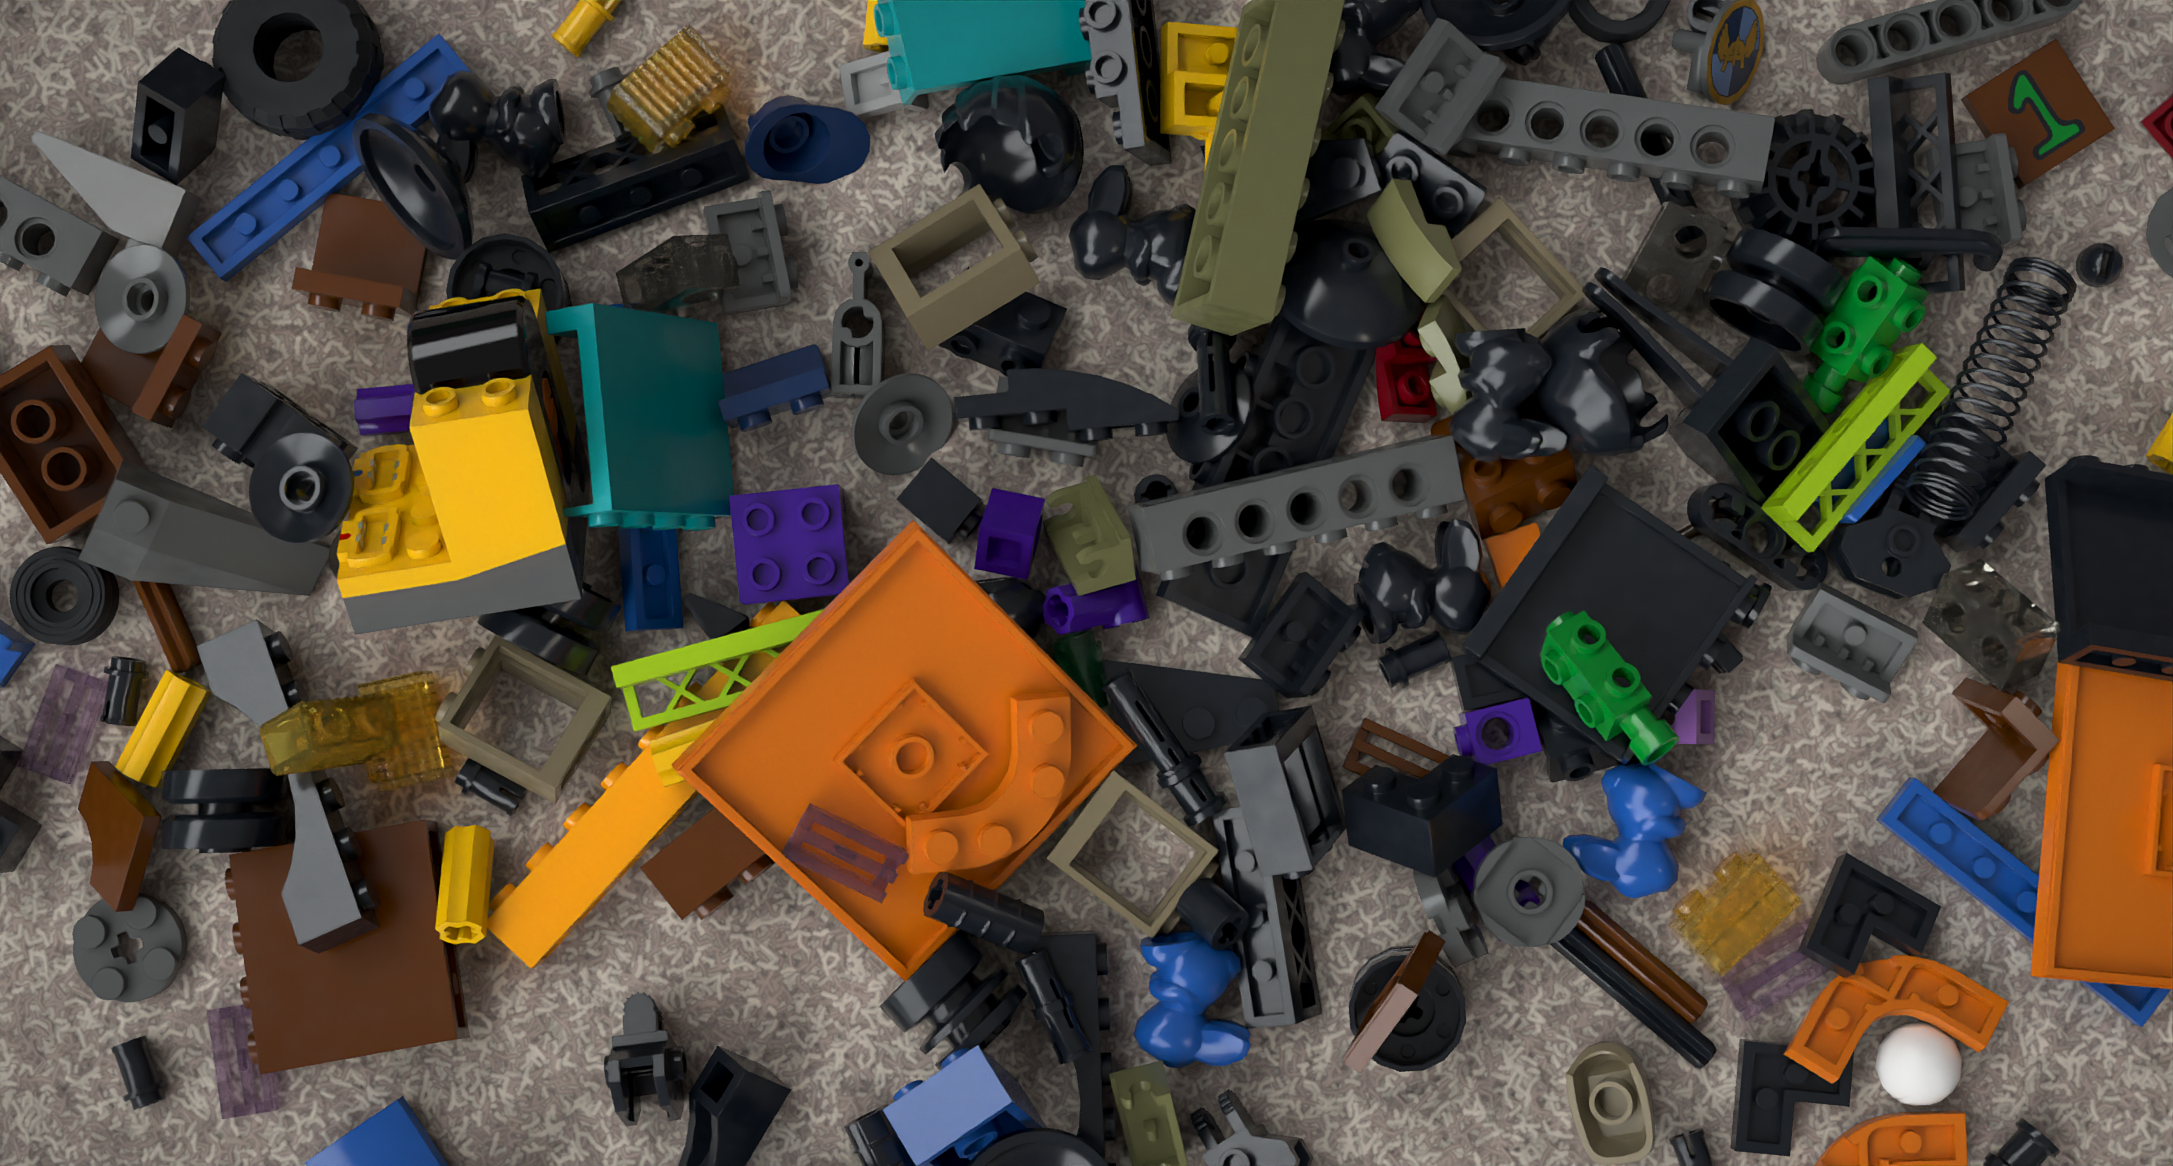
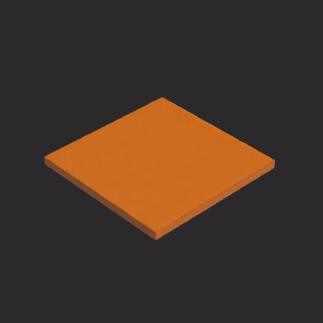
(888, 715)
(2107, 832)

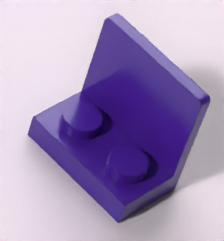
(789, 544)

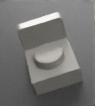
(869, 90)

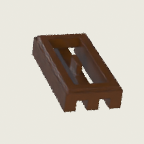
(1360, 745)

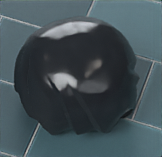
(1013, 142)
(1594, 388)

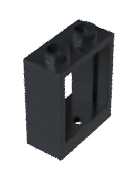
(1286, 792)

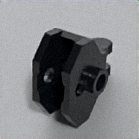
(1897, 539)
(645, 1063)
(1250, 1143)

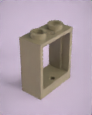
(1503, 220)
(974, 291)
(482, 670)
(1164, 914)

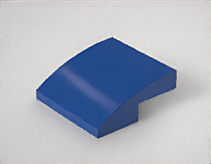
(385, 1139)

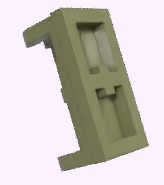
(1090, 538)
(1148, 1116)

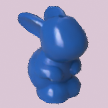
(1647, 812)
(1186, 984)

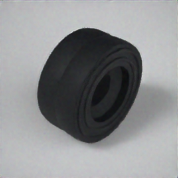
(33, 603)

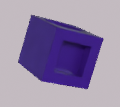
(1009, 533)
(1521, 729)

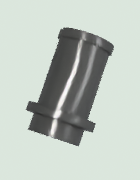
(602, 87)

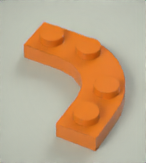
(1019, 805)
(1892, 988)
(1902, 1140)

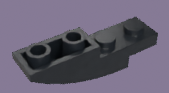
(1091, 402)

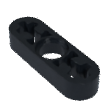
(1733, 537)

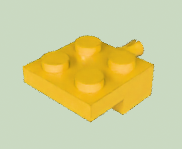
(1193, 78)

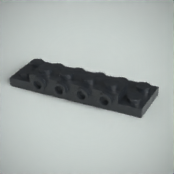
(1127, 73)
(1297, 418)

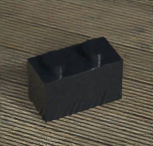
(177, 115)

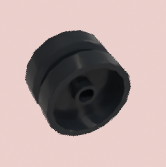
(1774, 291)
(549, 631)
(224, 810)

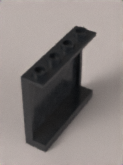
(2112, 566)
(1634, 576)

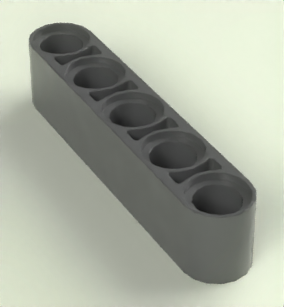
(1925, 36)

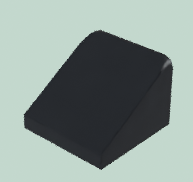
(715, 618)

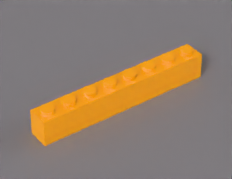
(611, 834)

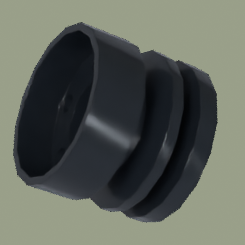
(511, 255)
(954, 999)
(1417, 1038)

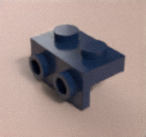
(775, 386)

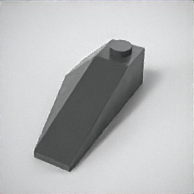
(185, 537)

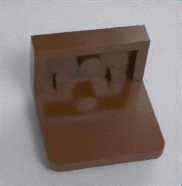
(363, 261)
(156, 382)
(1511, 489)
(2004, 755)

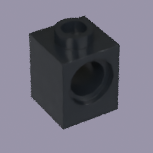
(942, 502)

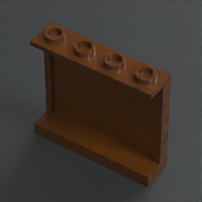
(365, 995)

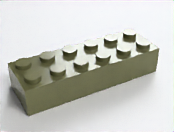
(1259, 164)

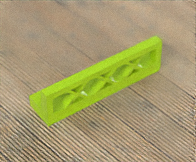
(1848, 439)
(698, 656)

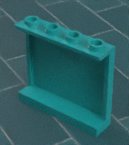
(969, 41)
(650, 417)

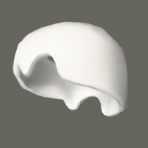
(1918, 1064)

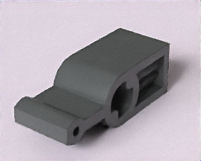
(846, 346)

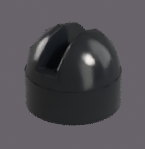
(1706, 7)
(2091, 263)

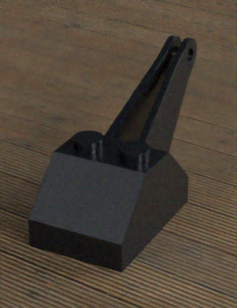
(1748, 418)

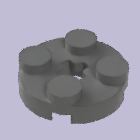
(1560, 886)
(1448, 905)
(114, 975)

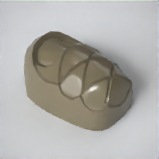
(1611, 1104)

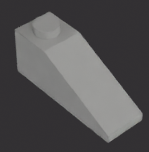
(123, 197)

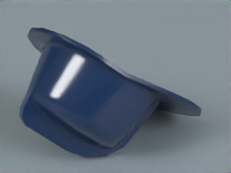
(805, 141)

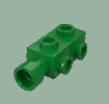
(1858, 334)
(1600, 701)

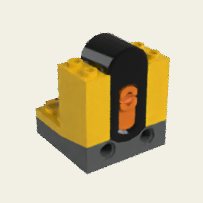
(479, 500)

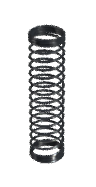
(1963, 491)

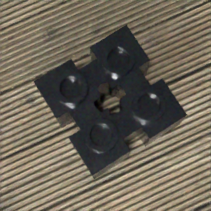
(257, 416)

